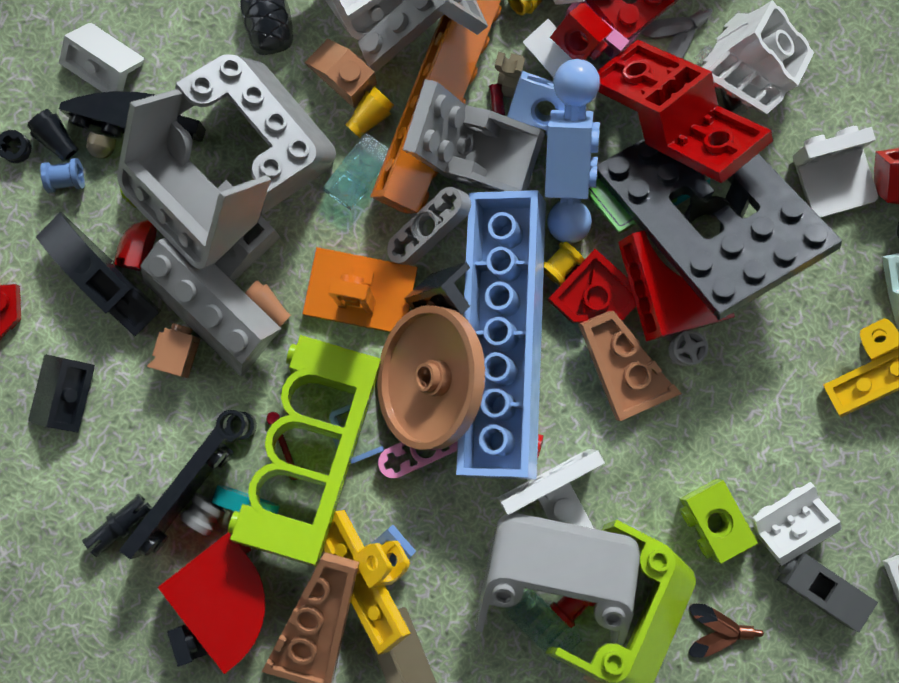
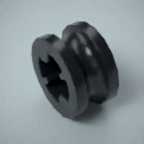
(25, 148)

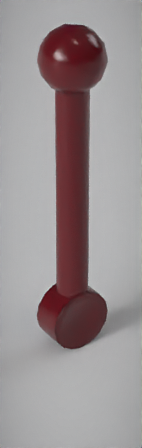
(271, 418)

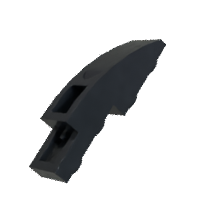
(111, 113)
(96, 274)

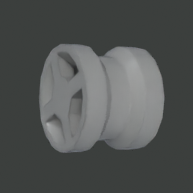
(694, 345)
(202, 514)

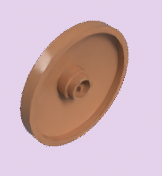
(431, 378)

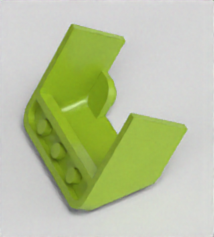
(657, 621)

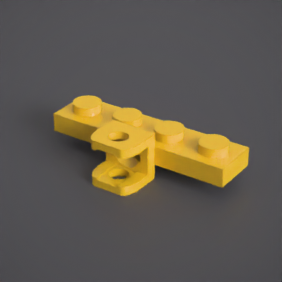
(873, 379)
(374, 573)

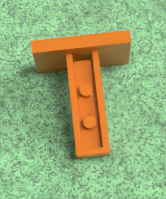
(358, 290)

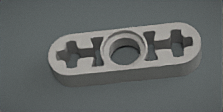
(442, 226)

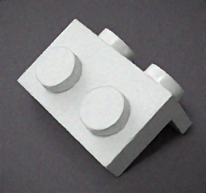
(795, 524)

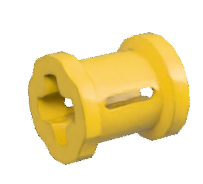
(562, 262)

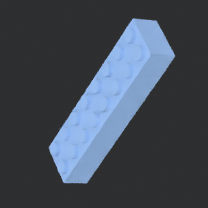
(506, 313)

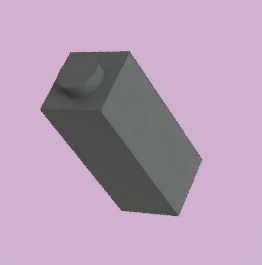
(827, 591)

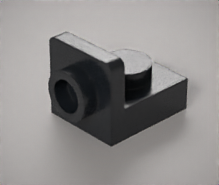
(185, 645)

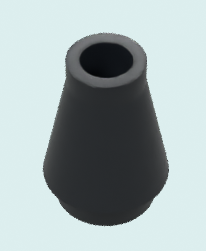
(51, 133)

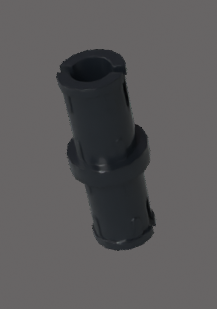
(117, 525)

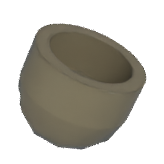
(100, 145)

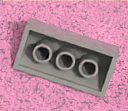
(210, 306)

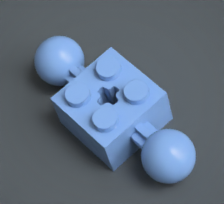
(569, 148)

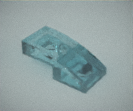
(356, 171)

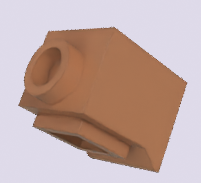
(175, 351)

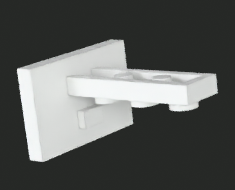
(560, 501)

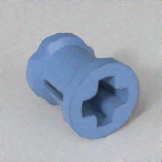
(62, 175)

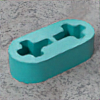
(233, 499)

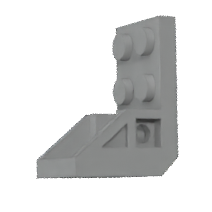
(471, 142)

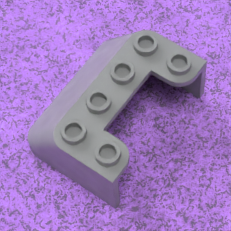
(297, 146)

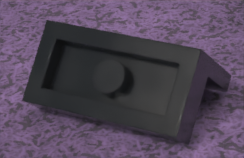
(440, 290)
(61, 393)

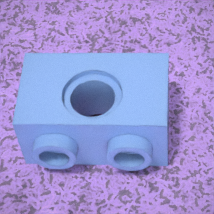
(528, 93)

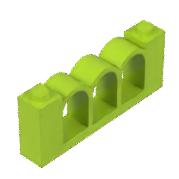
(333, 367)

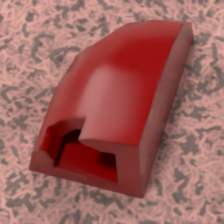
(135, 245)

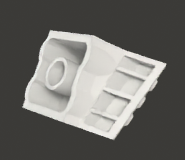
(759, 57)

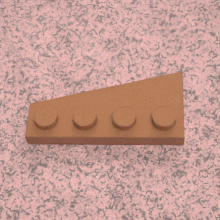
(316, 627)

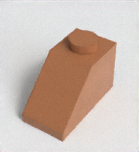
(342, 71)

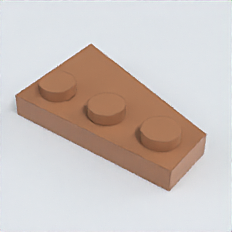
(625, 370)

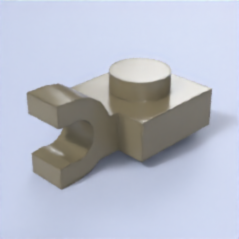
(509, 72)

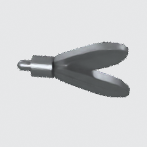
(680, 27)

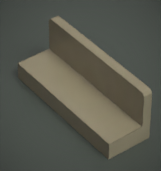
(406, 660)

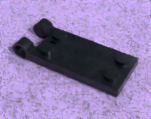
(212, 453)

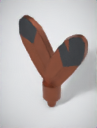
(725, 631)

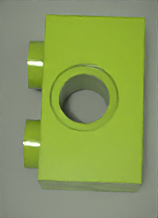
(732, 536)

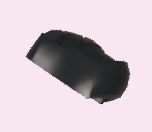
(267, 25)

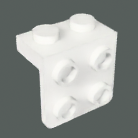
(836, 171)

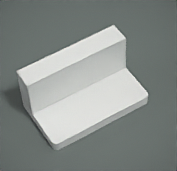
(98, 58)

